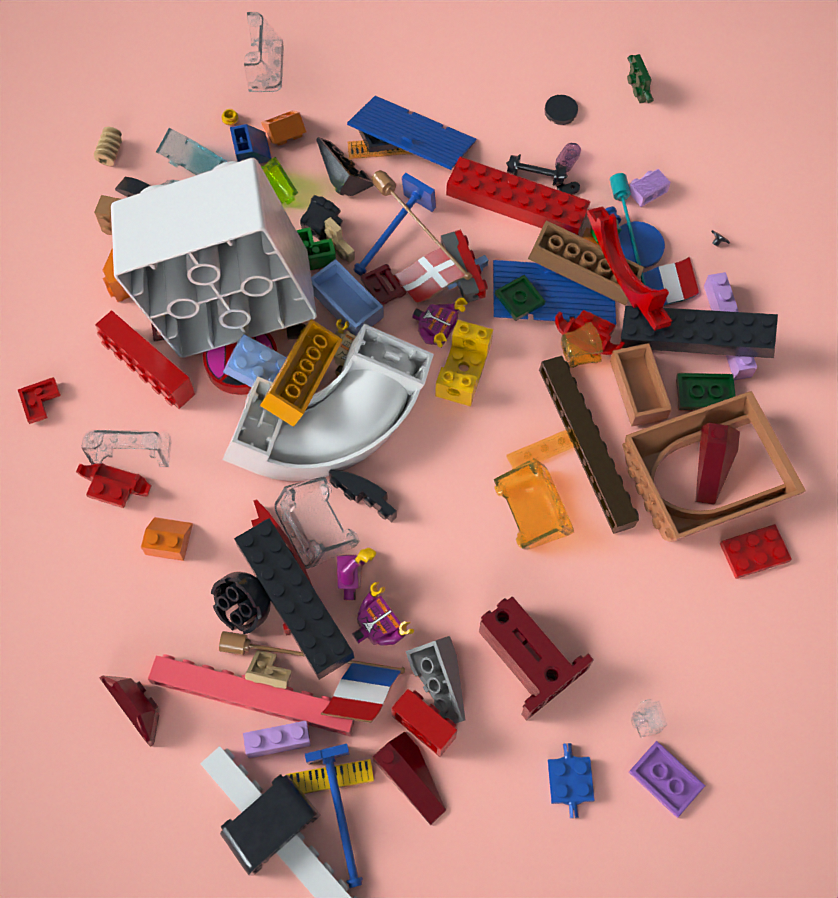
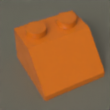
(284, 127)
(113, 286)
(166, 538)

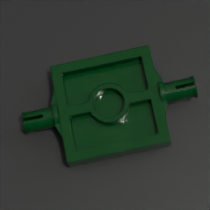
(639, 79)

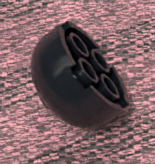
(248, 594)

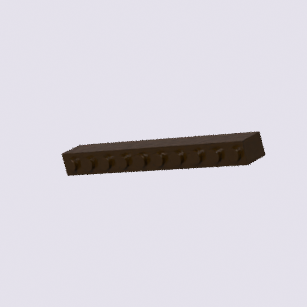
(589, 445)

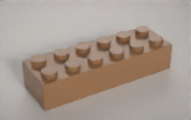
(578, 261)

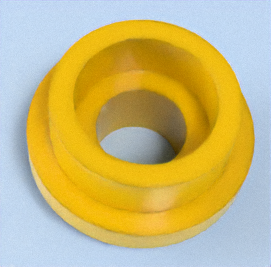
(229, 117)

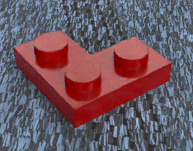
(34, 396)

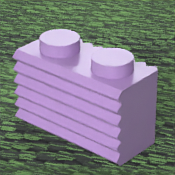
(649, 187)

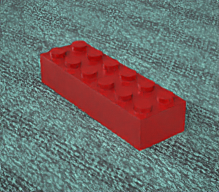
(145, 360)

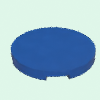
(648, 242)

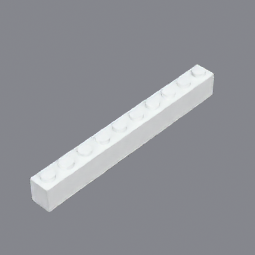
(295, 854)

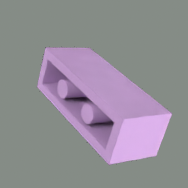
(276, 739)

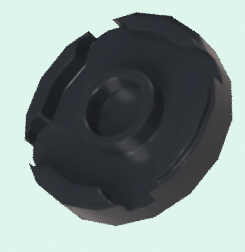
(561, 109)

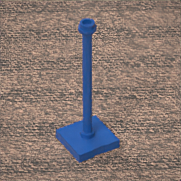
(417, 193)
(328, 757)

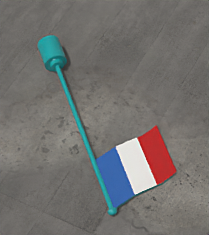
(675, 277)

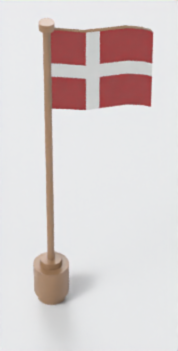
(433, 270)

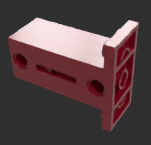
(530, 654)

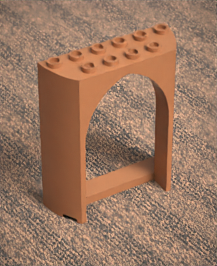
(651, 445)

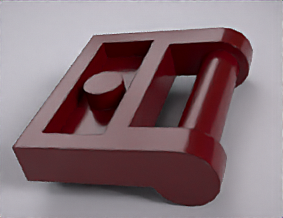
(378, 288)

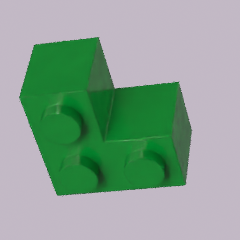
(320, 252)

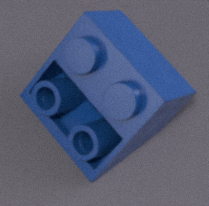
(250, 143)

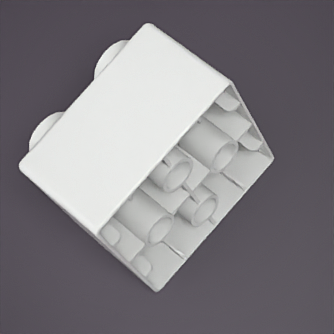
(212, 258)

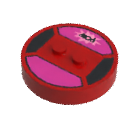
(216, 360)

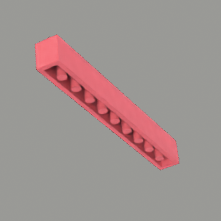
(245, 693)

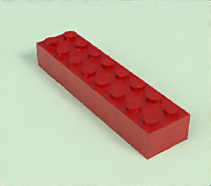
(515, 196)

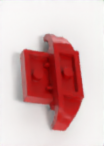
(602, 326)
(112, 484)

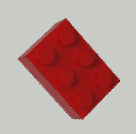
(424, 722)

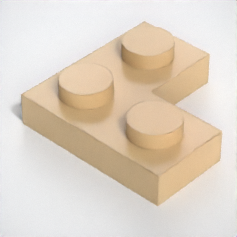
(343, 249)
(263, 670)

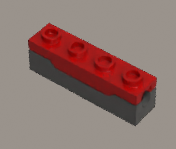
(457, 246)

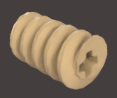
(108, 146)

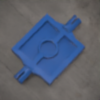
(570, 780)

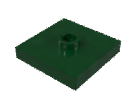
(519, 297)

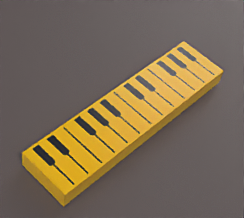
(347, 775)

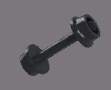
(515, 165)

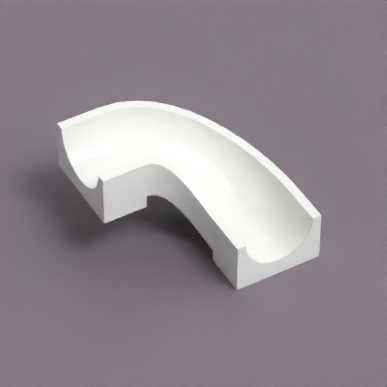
(342, 420)

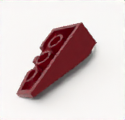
(716, 455)
(407, 770)

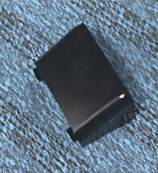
(268, 824)

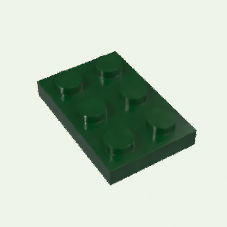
(703, 389)

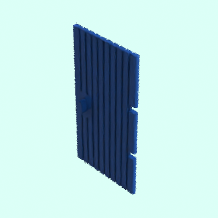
(412, 132)
(558, 292)

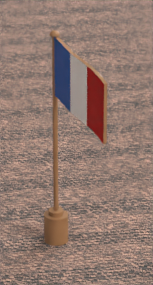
(358, 692)

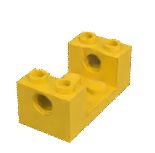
(468, 348)

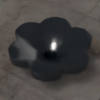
(719, 238)

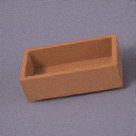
(640, 385)

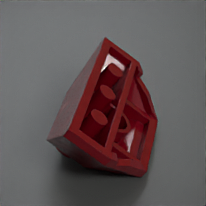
(134, 704)

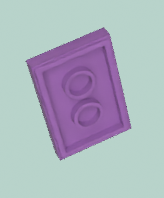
(666, 779)

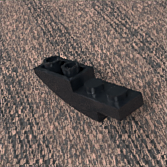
(359, 488)

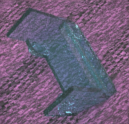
(188, 153)

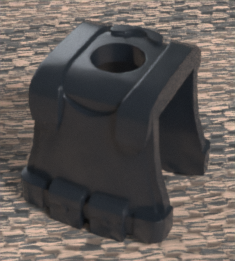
(317, 213)

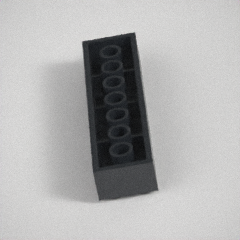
(704, 332)
(294, 598)

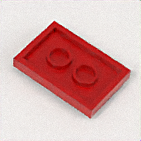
(755, 551)

